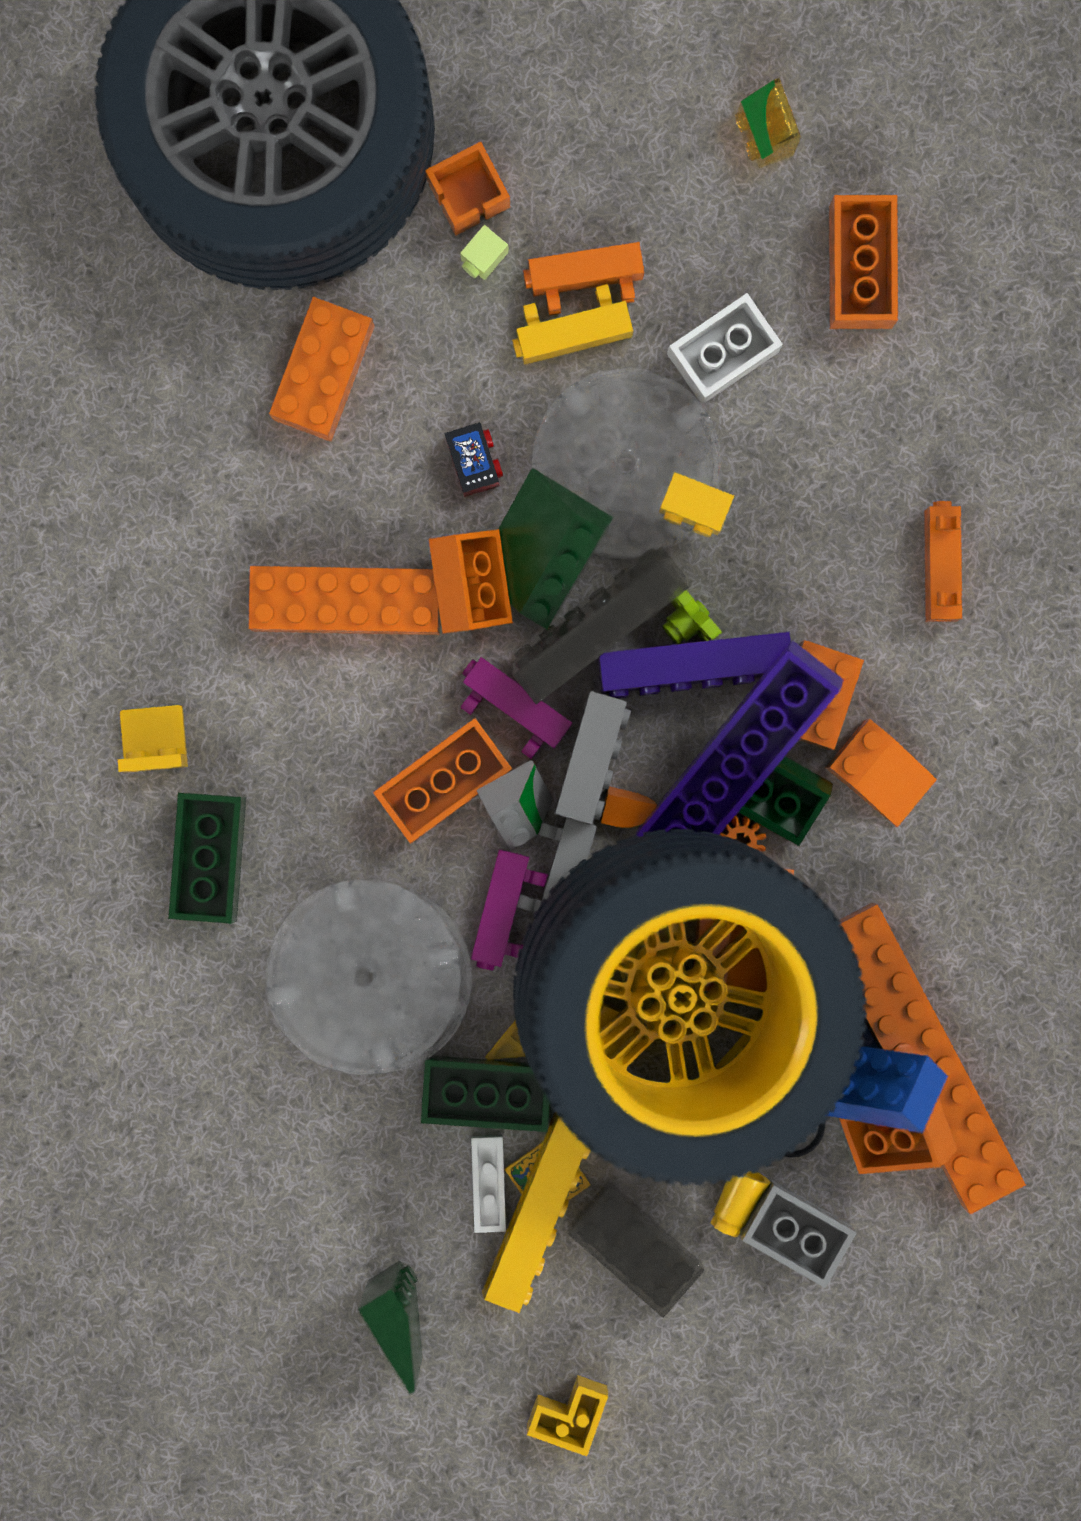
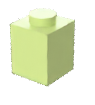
(483, 253)

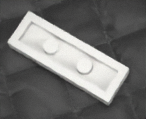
(488, 1184)

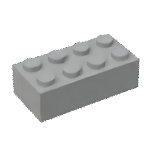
(591, 758)

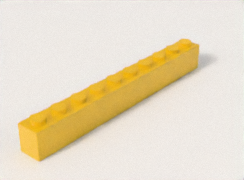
(540, 1205)

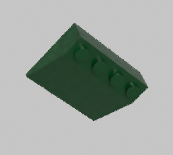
(547, 545)
(393, 1318)

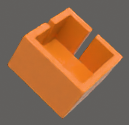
(468, 188)

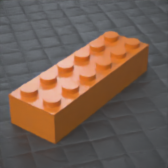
(343, 600)

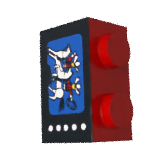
(472, 459)

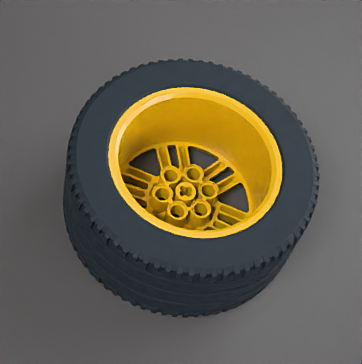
(729, 1115)

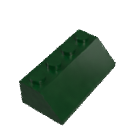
(789, 800)

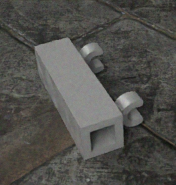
(573, 847)

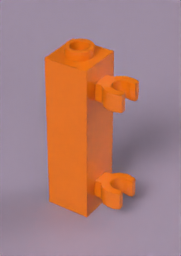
(585, 270)
(943, 562)

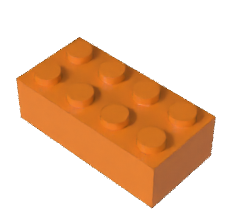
(863, 261)
(322, 369)
(442, 780)

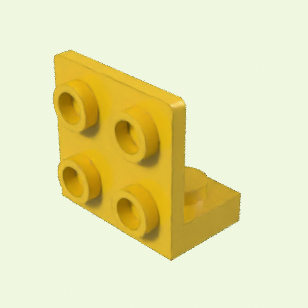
(153, 739)

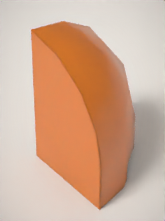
(626, 808)

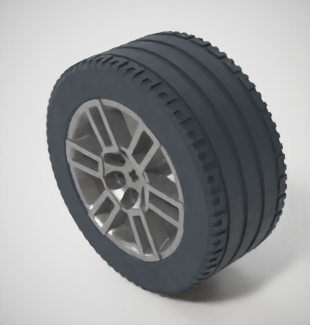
(275, 235)

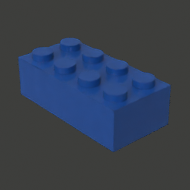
(891, 1090)

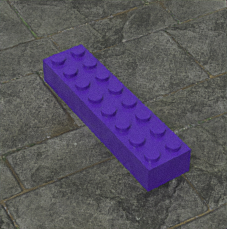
(748, 745)

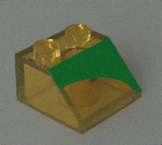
(768, 124)

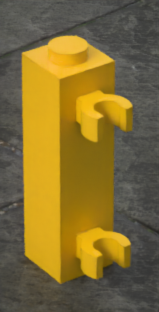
(572, 332)

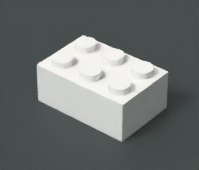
(724, 348)

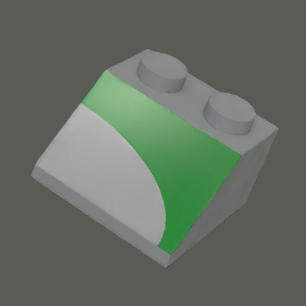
(517, 804)

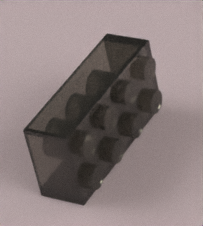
(635, 1249)

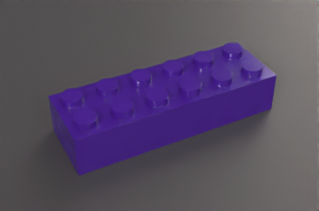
(689, 664)

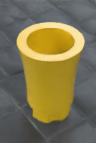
(738, 1202)

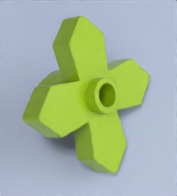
(690, 619)

